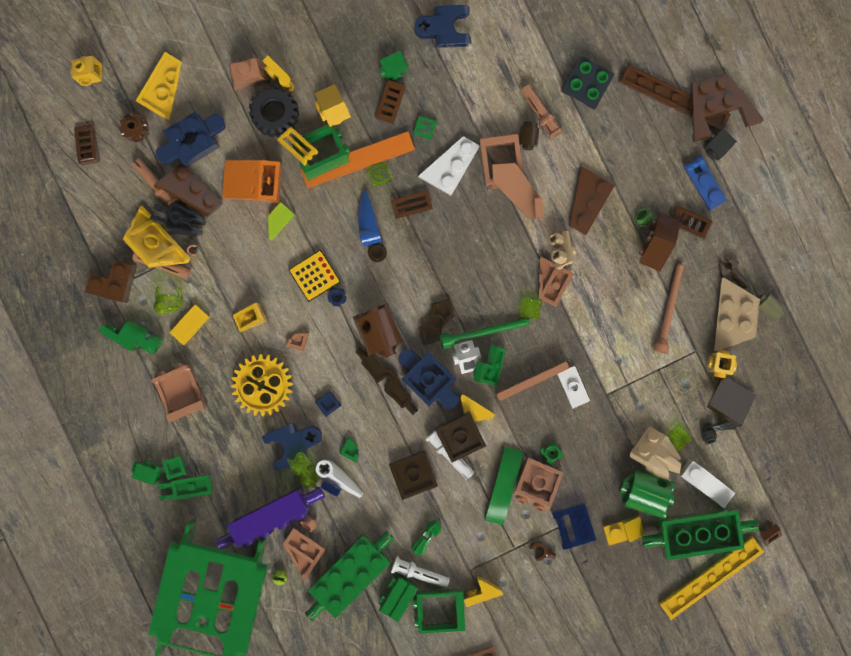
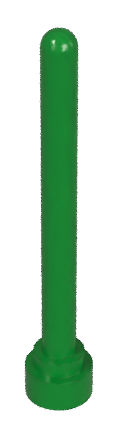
(448, 340)

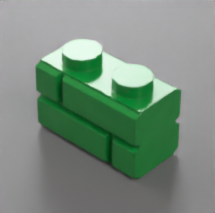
(398, 597)

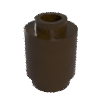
(529, 135)

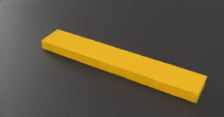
(710, 578)

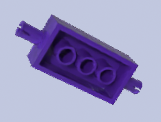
(269, 516)

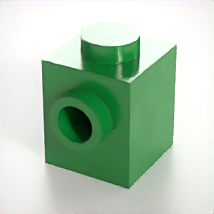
(393, 67)

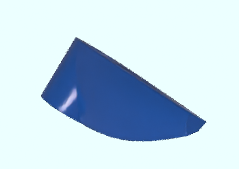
(367, 222)

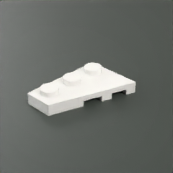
(451, 166)

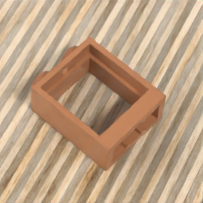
(494, 142)

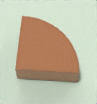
(298, 341)

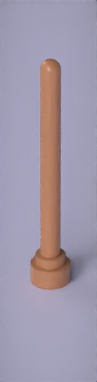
(662, 344)

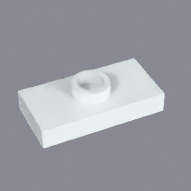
(573, 387)

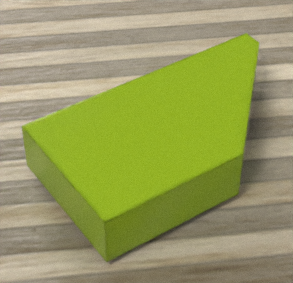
(278, 220)

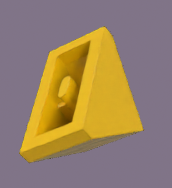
(249, 317)
(477, 411)

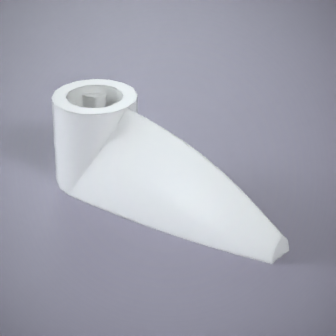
(338, 477)

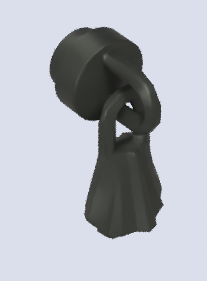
(710, 435)

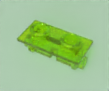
(307, 475)

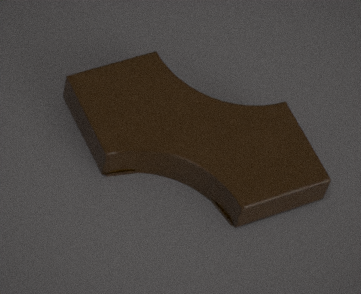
(441, 313)

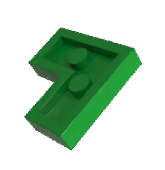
(490, 372)

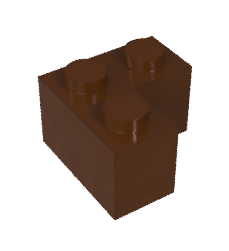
(660, 242)
(115, 287)

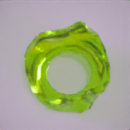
(161, 308)

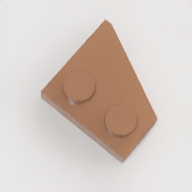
(552, 282)

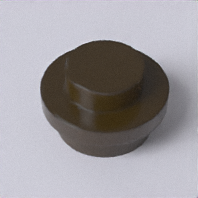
(377, 252)

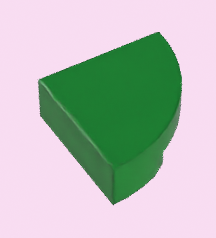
(350, 450)

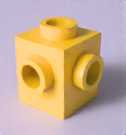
(86, 70)
(728, 367)

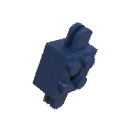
(190, 139)
(428, 379)

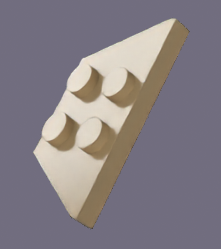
(736, 316)

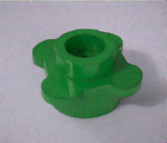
(552, 447)

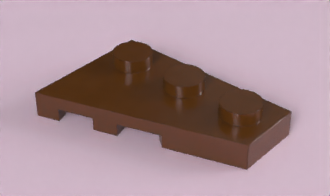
(187, 187)
(589, 199)

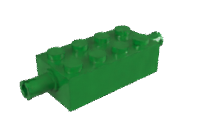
(700, 533)
(349, 575)

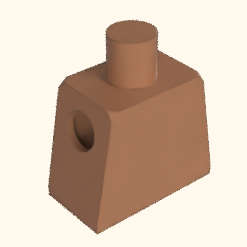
(247, 73)

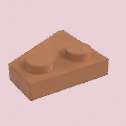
(303, 551)

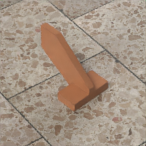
(518, 189)

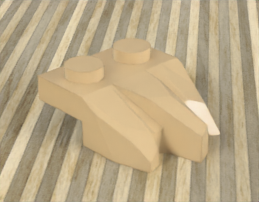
(656, 454)

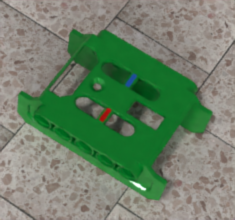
(186, 557)

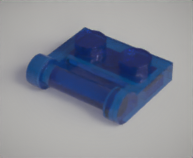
(580, 524)

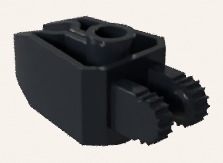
(178, 220)

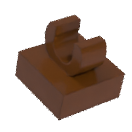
(770, 534)

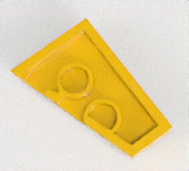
(161, 87)

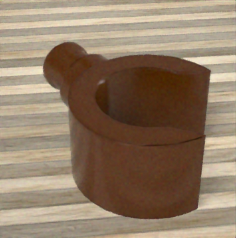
(546, 553)

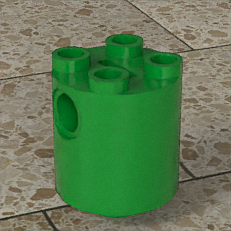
(647, 493)

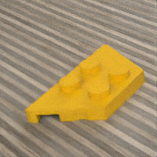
(152, 242)

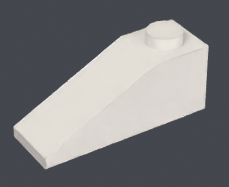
(706, 483)

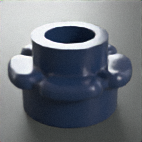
(337, 302)

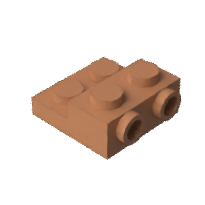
(537, 485)

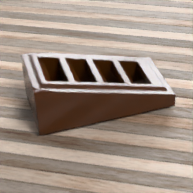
(390, 84)
(79, 145)
(708, 223)

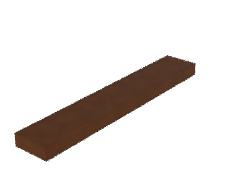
(666, 94)

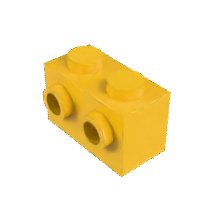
(331, 105)

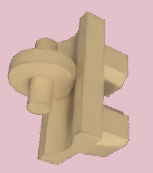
(562, 252)

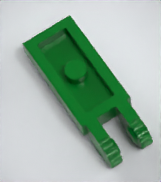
(187, 487)

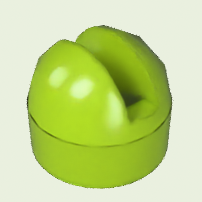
(279, 573)

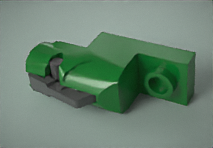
(134, 335)

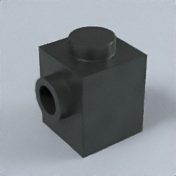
(719, 144)

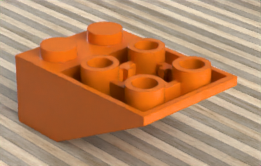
(252, 180)

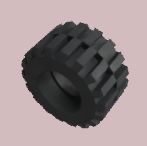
(269, 96)

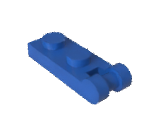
(704, 183)

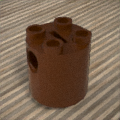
(378, 331)

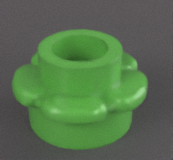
(643, 217)

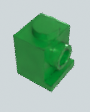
(146, 472)

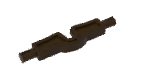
(393, 389)

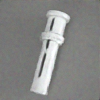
(460, 465)
(411, 567)

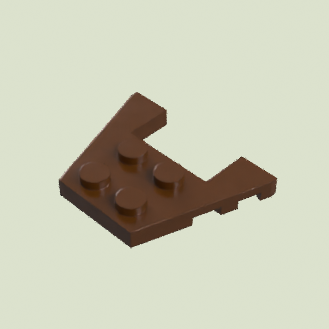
(716, 97)

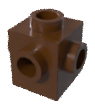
(138, 132)

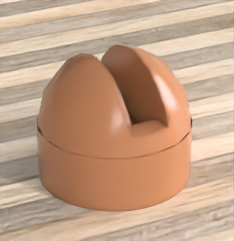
(308, 524)

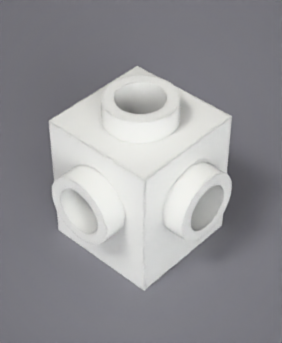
(466, 356)

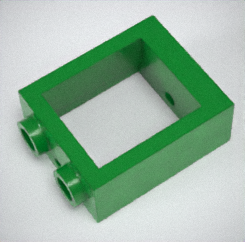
(329, 163)
(442, 627)

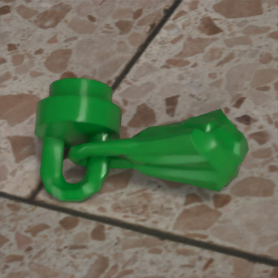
(420, 545)

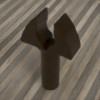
(733, 272)

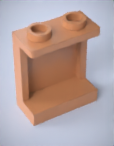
(179, 392)

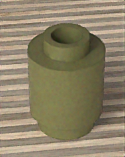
(771, 306)

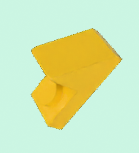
(624, 530)
(487, 592)

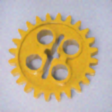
(270, 369)

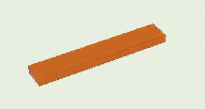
(367, 157)

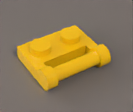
(276, 72)

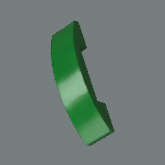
(504, 485)

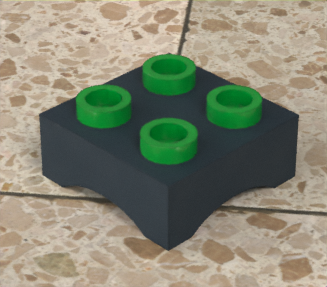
(588, 82)

